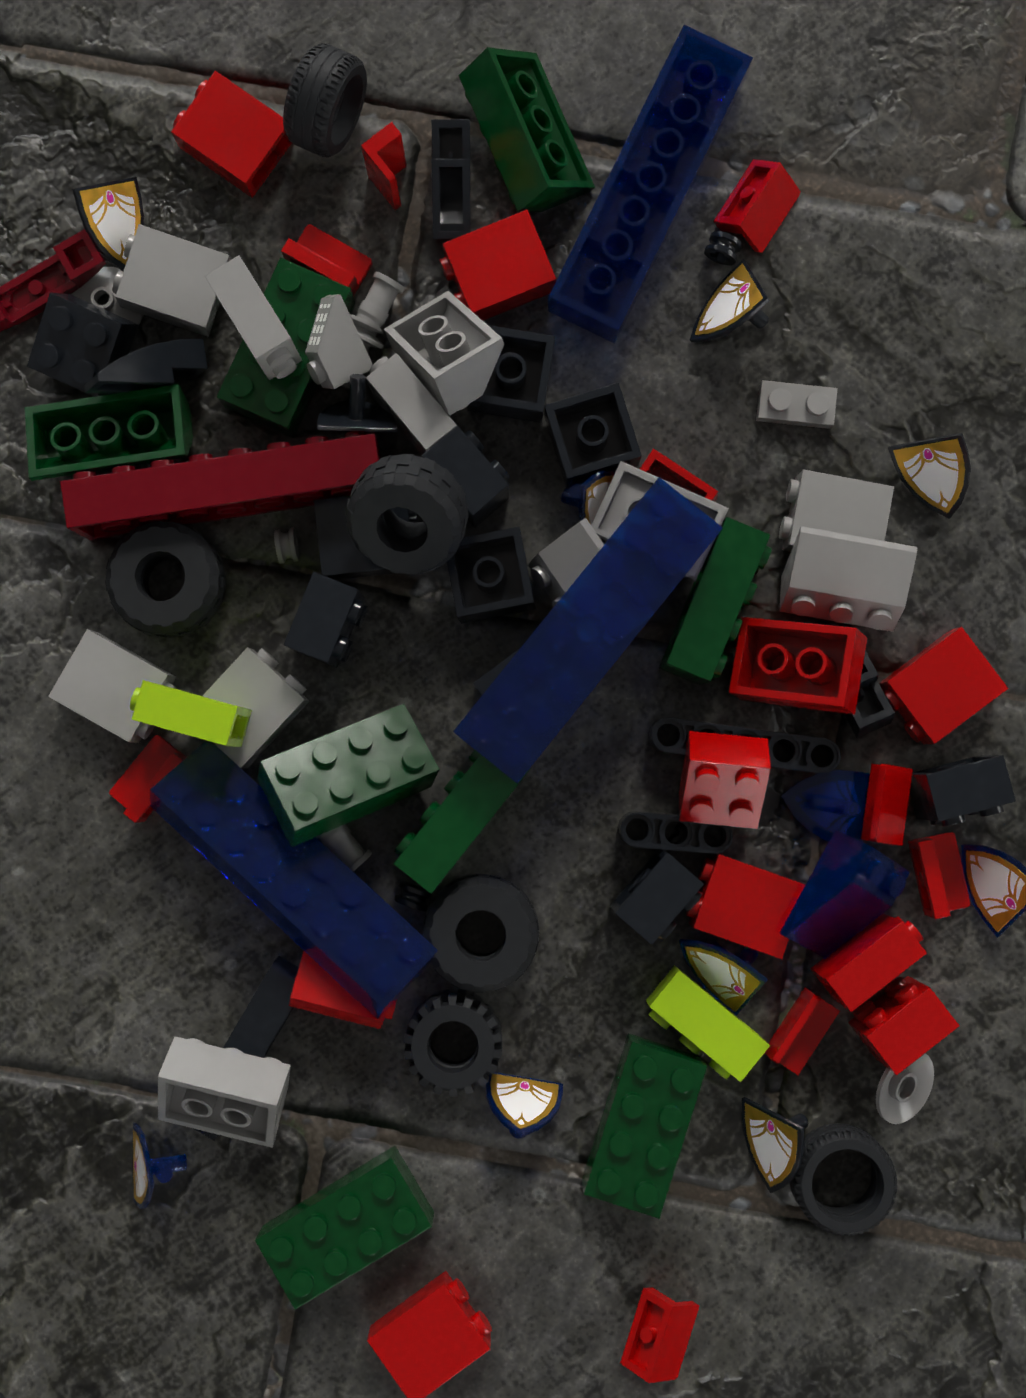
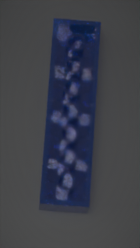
(649, 184)
(588, 630)
(298, 886)

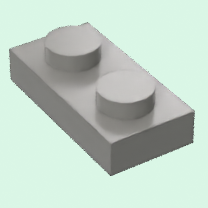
(796, 404)

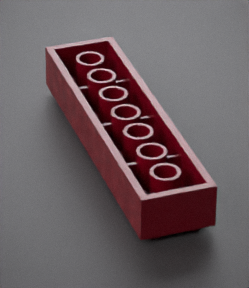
(217, 487)

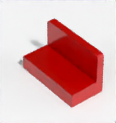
(383, 160)
(758, 203)
(328, 257)
(143, 774)
(887, 804)
(939, 874)
(801, 1031)
(659, 1336)

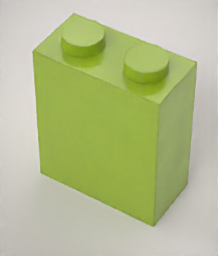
(190, 714)

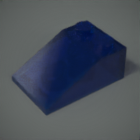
(843, 895)

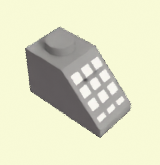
(335, 345)

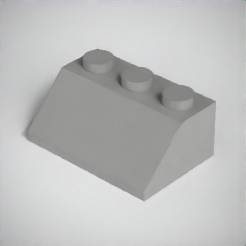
(447, 350)
(565, 559)
(847, 579)
(222, 1091)

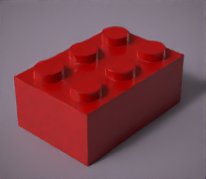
(798, 664)

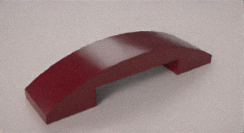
(64, 273)

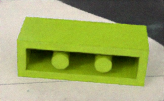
(706, 1025)

